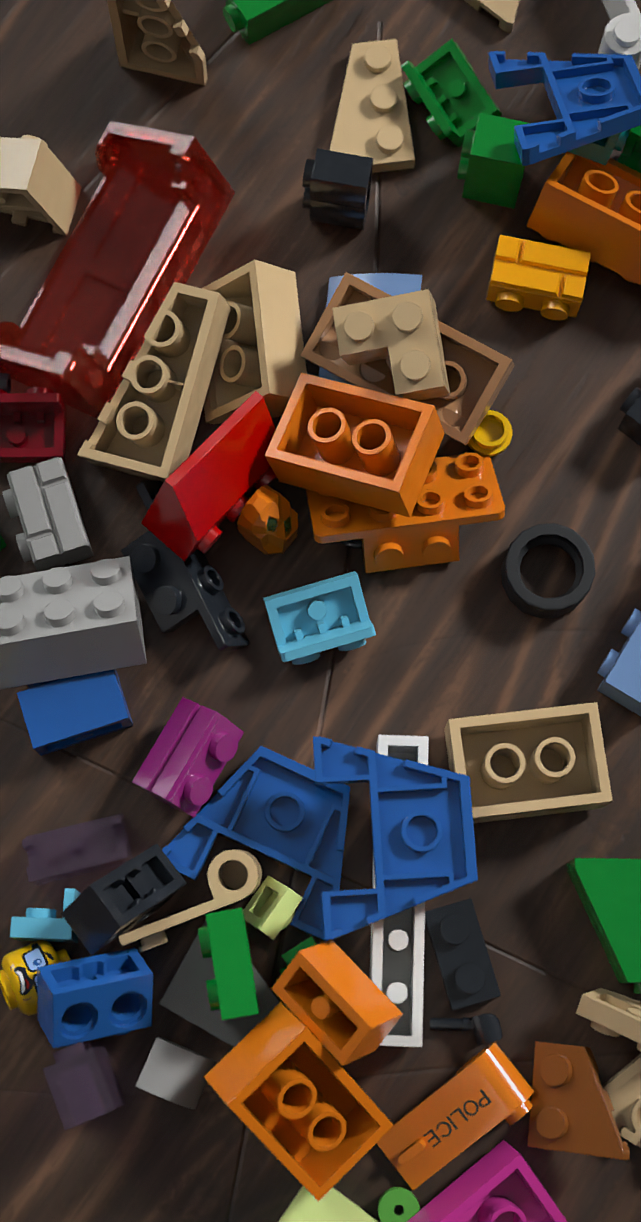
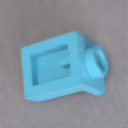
(43, 924)

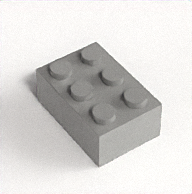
(69, 622)

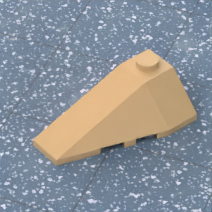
(156, 40)

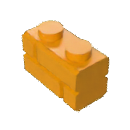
(538, 277)

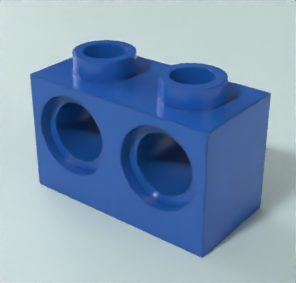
(94, 997)

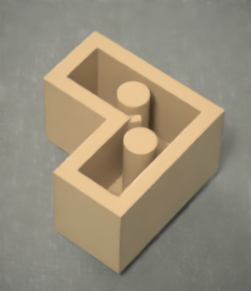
(398, 329)

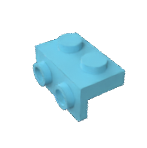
(319, 618)

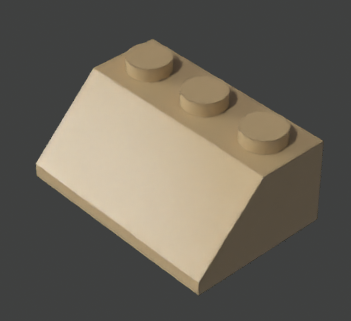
(259, 341)

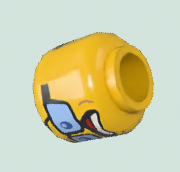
(19, 974)

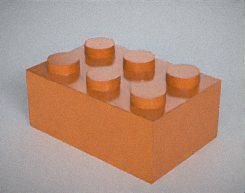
(355, 444)
(298, 1101)

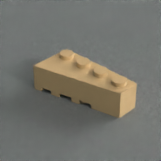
(163, 391)

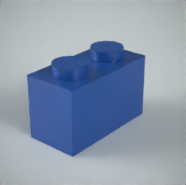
(73, 710)

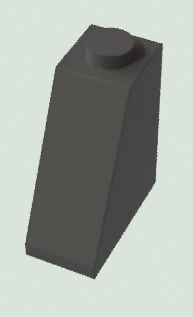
(189, 998)

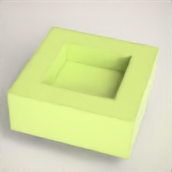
(272, 907)

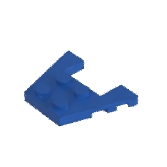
(589, 96)
(278, 813)
(418, 833)

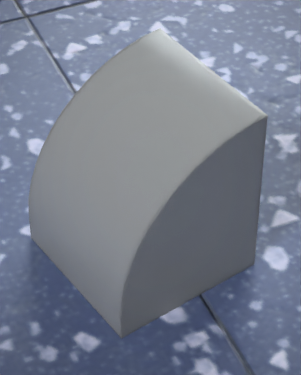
(175, 1073)

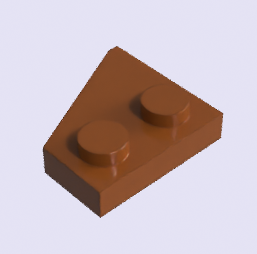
(571, 1105)

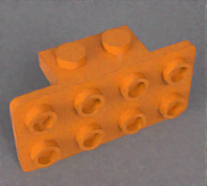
(454, 494)

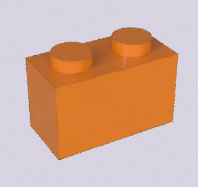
(336, 1001)

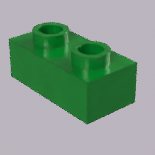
(234, 983)

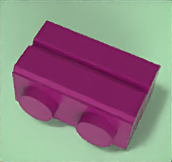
(188, 757)

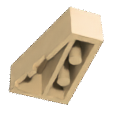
(36, 184)

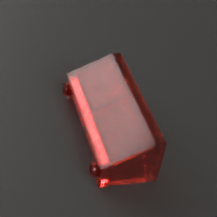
(118, 265)

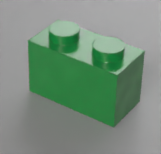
(491, 162)

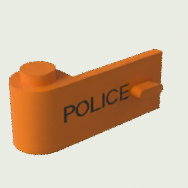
(457, 1115)

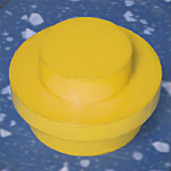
(492, 435)

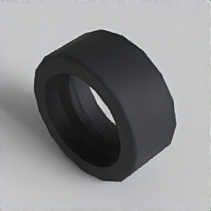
(560, 537)

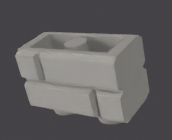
(48, 515)

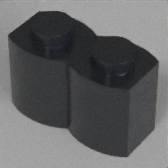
(338, 188)

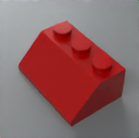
(214, 481)

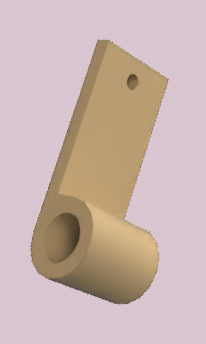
(231, 878)

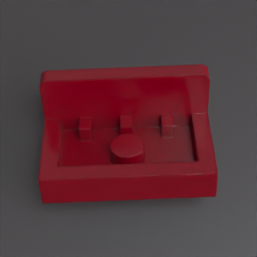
(32, 426)

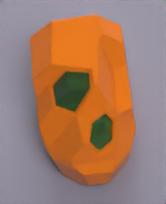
(268, 521)

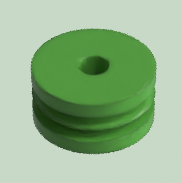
(397, 1196)

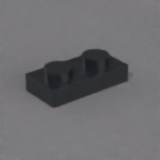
(461, 954)

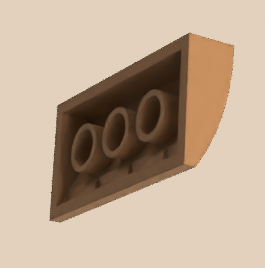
(472, 368)

